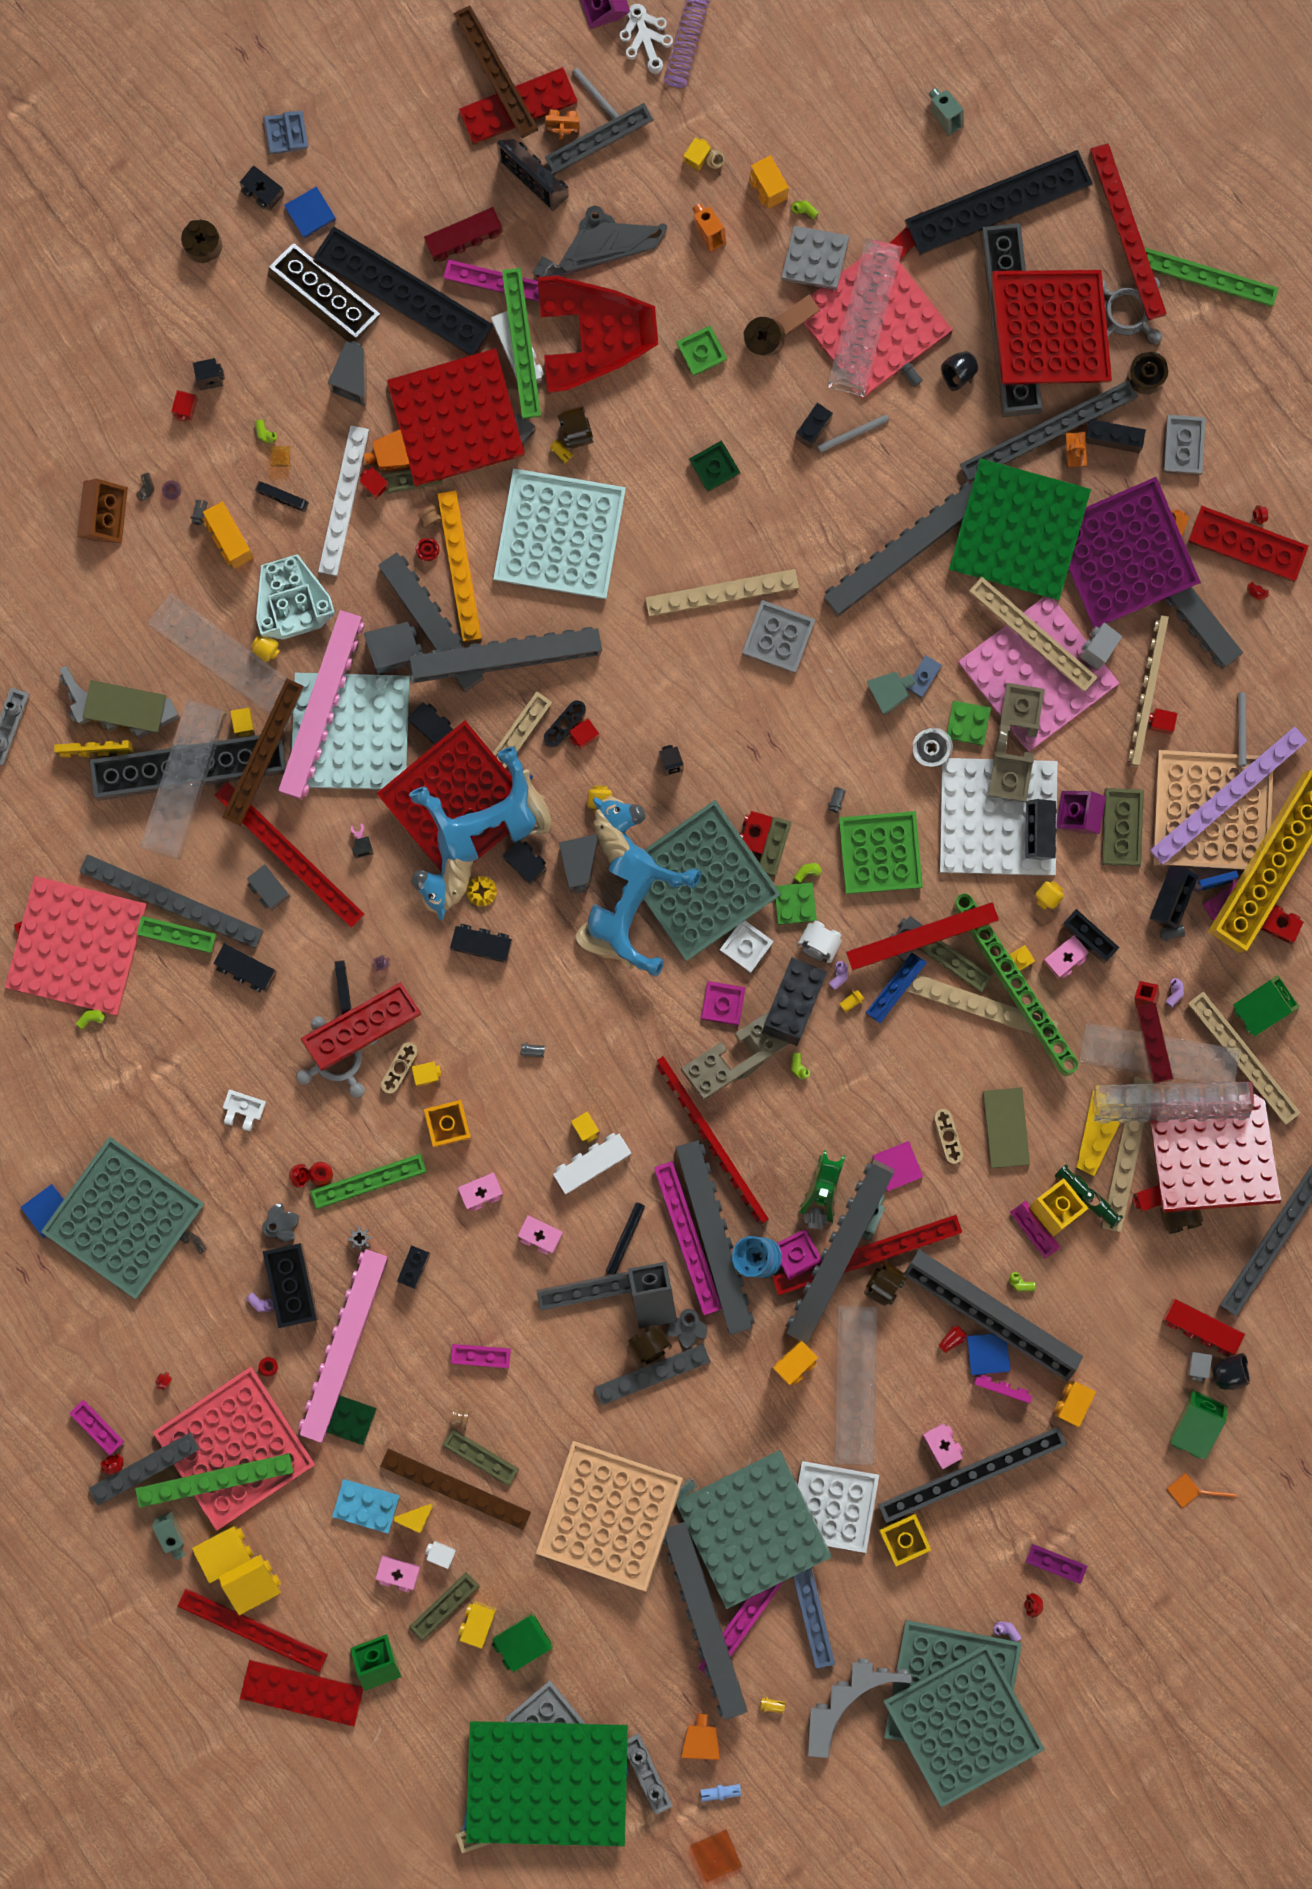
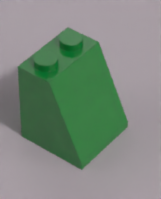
(1265, 1006)
(1199, 1425)
(522, 1642)

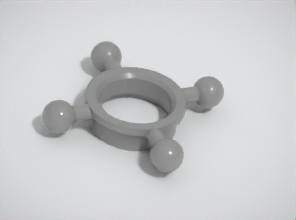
(1153, 335)
(356, 1089)

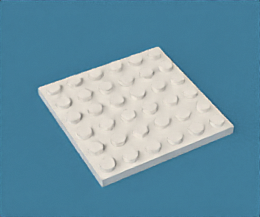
(985, 831)

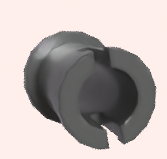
(911, 374)
(198, 512)
(836, 800)
(1170, 933)
(532, 1050)

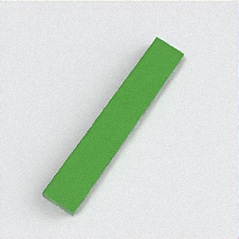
(368, 1181)

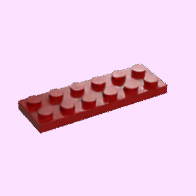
(545, 93)
(1248, 543)
(360, 1026)
(302, 1693)

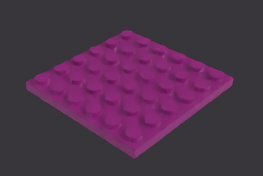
(1130, 554)

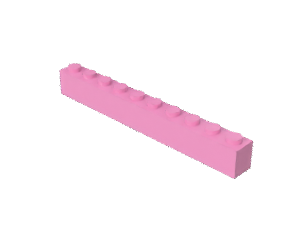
(321, 704)
(344, 1345)

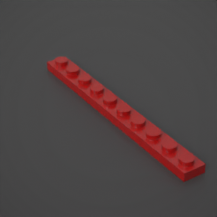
(1128, 232)
(295, 861)
(715, 1148)
(881, 1250)

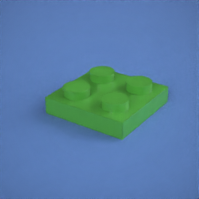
(701, 351)
(968, 723)
(796, 904)

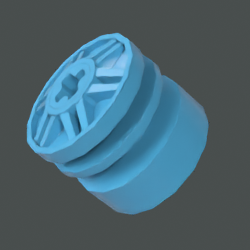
(748, 1260)

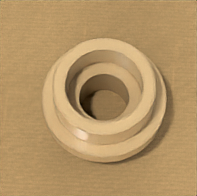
(720, 159)

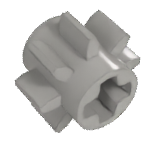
(815, 1218)
(356, 1234)

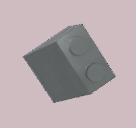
(350, 374)
(392, 646)
(578, 861)
(652, 1295)

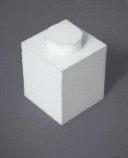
(440, 1554)

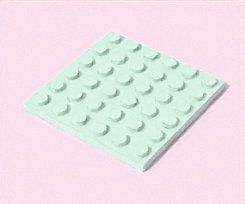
(559, 534)
(367, 734)

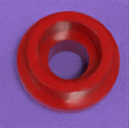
(1260, 514)
(262, 1369)
(163, 1381)

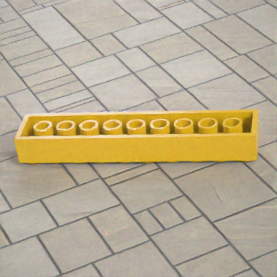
(1267, 870)

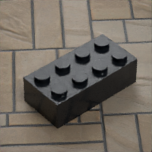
(794, 1001)
(290, 1285)

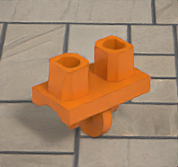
(561, 124)
(1076, 450)

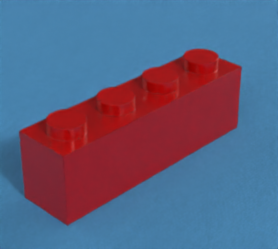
(1204, 1327)

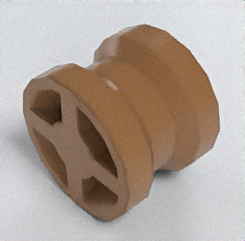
(429, 517)
(459, 1418)

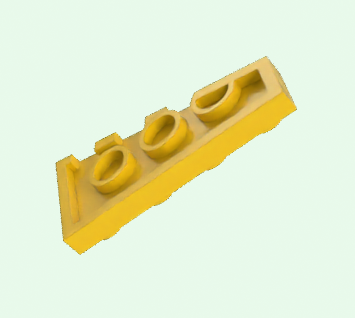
(93, 748)
(1095, 1142)

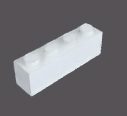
(502, 328)
(592, 1163)

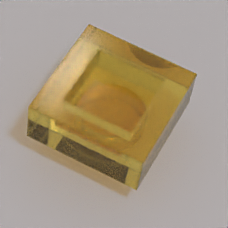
(280, 456)

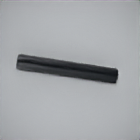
(625, 1238)

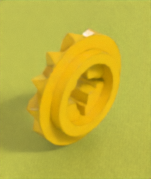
(489, 895)

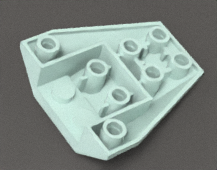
(290, 599)

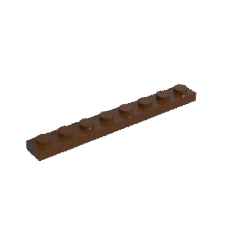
(495, 71)
(263, 752)
(455, 1489)

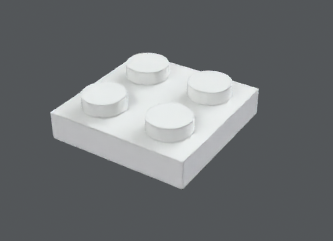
(746, 946)

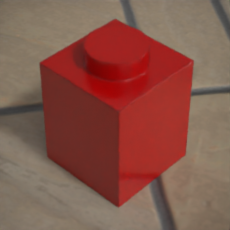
(184, 406)
(373, 482)
(1162, 721)
(583, 734)
(1146, 994)
(1147, 1199)

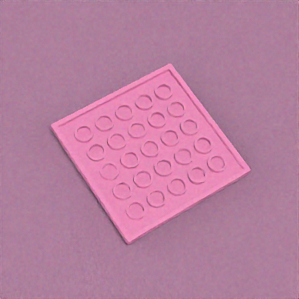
(1010, 659)

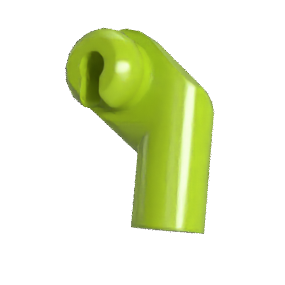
(804, 207)
(263, 434)
(806, 869)
(91, 1015)
(797, 1068)

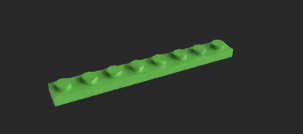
(1212, 278)
(521, 343)
(214, 1480)

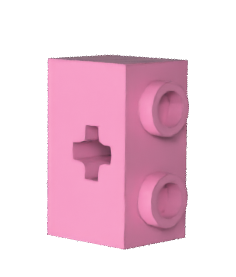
(1071, 947)
(487, 1183)
(551, 1235)
(934, 1437)
(408, 1570)

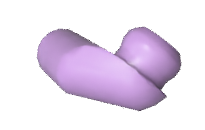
(841, 975)
(1177, 992)
(260, 1305)
(1008, 1629)

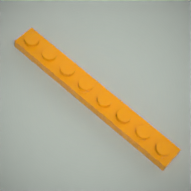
(459, 566)

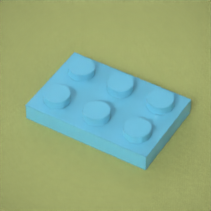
(366, 1506)

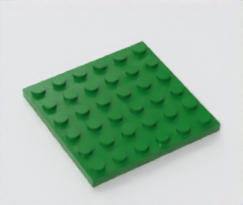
(1019, 529)

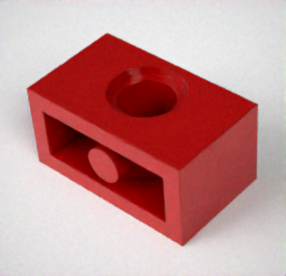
(760, 822)
(1292, 925)

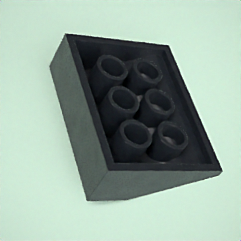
(532, 173)

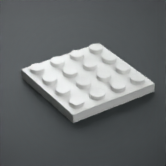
(840, 1503)

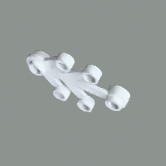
(644, 34)

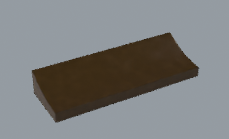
(322, 294)

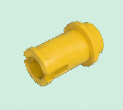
(560, 450)
(851, 1001)
(772, 1705)

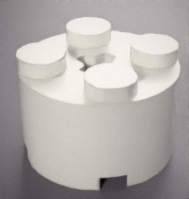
(943, 745)
(820, 942)

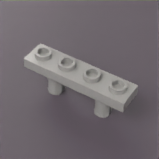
(10, 720)
(647, 1774)

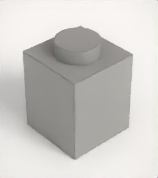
(1199, 1366)

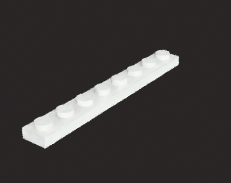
(343, 501)

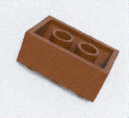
(102, 511)

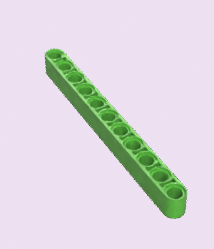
(1017, 994)

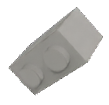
(1100, 646)

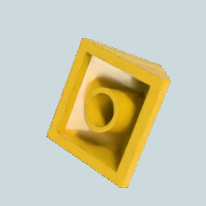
(416, 1518)

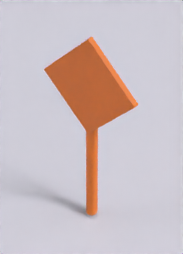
(1185, 1491)

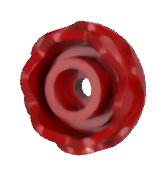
(433, 548)
(1257, 591)
(299, 1175)
(322, 1179)
(112, 1464)
(1034, 1605)

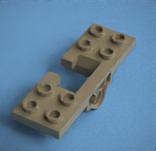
(1010, 772)
(711, 1072)

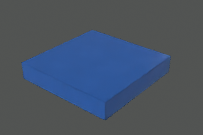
(310, 212)
(1216, 881)
(42, 1207)
(987, 1354)

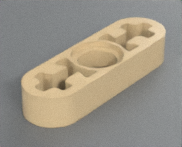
(411, 1058)
(947, 1152)

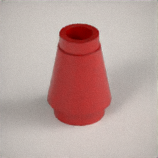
(952, 1339)

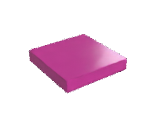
(723, 1003)
(903, 1161)
(798, 1254)

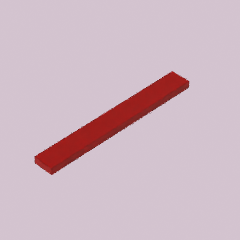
(922, 936)
(252, 1630)

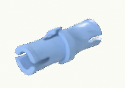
(721, 1792)

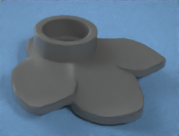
(590, 223)
(283, 1222)
(687, 1331)

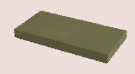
(124, 706)
(1122, 827)
(1006, 1127)

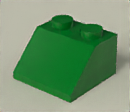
(375, 1662)

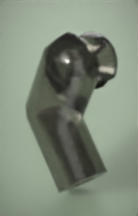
(147, 488)
(195, 1240)

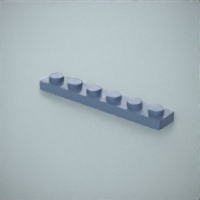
(814, 1619)

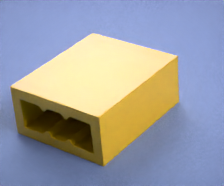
(222, 1553)
(250, 1584)

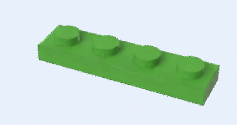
(176, 934)

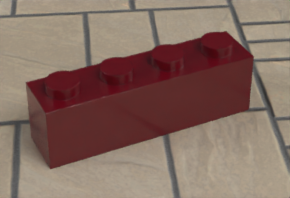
(463, 234)
(1154, 1043)

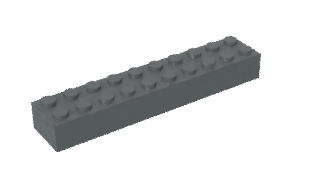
(1005, 252)
(143, 771)

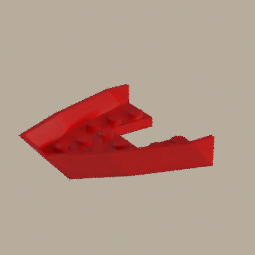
(610, 325)

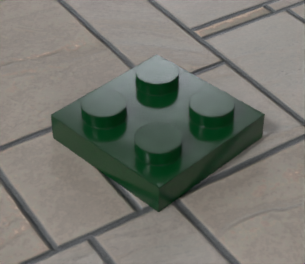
(714, 466)
(351, 1420)

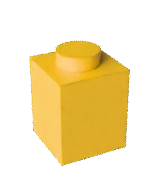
(697, 153)
(242, 722)
(1022, 958)
(426, 1073)
(585, 1127)

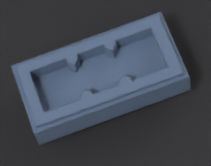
(924, 676)

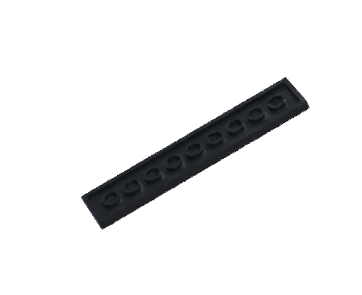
(998, 202)
(403, 291)

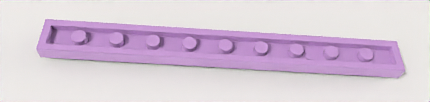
(1228, 795)

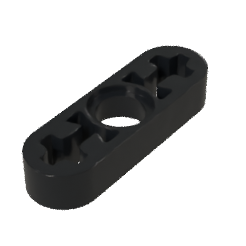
(281, 496)
(578, 716)
(343, 988)

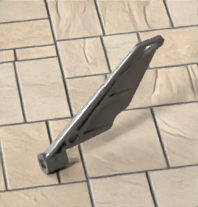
(600, 246)

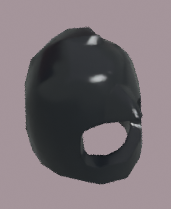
(961, 365)
(1232, 1373)

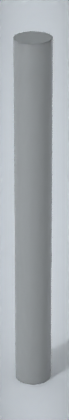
(596, 95)
(853, 433)
(1242, 728)

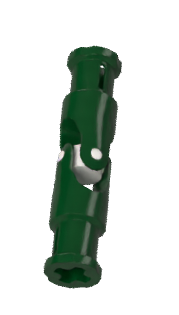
(1087, 1195)

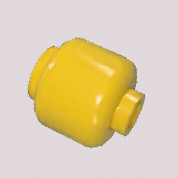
(265, 648)
(598, 791)
(1049, 895)

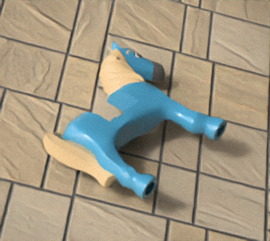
(517, 810)
(608, 929)

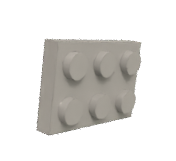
(1184, 444)

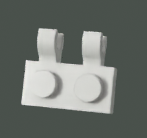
(244, 1105)

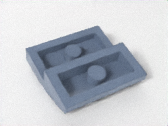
(285, 132)

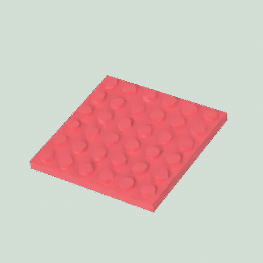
(908, 328)
(75, 945)
(234, 1428)

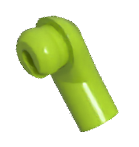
(1019, 1284)

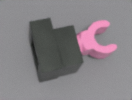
(363, 844)

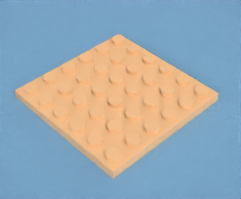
(1186, 784)
(609, 1516)

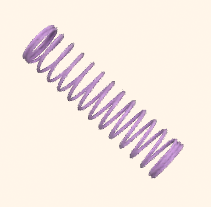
(675, 78)

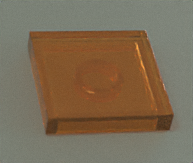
(716, 1855)

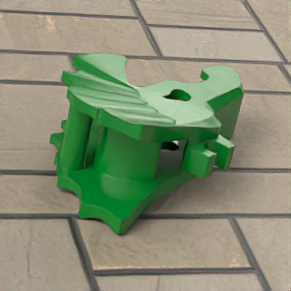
(824, 1185)

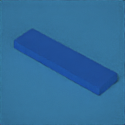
(896, 988)

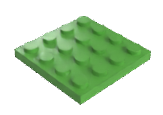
(880, 852)

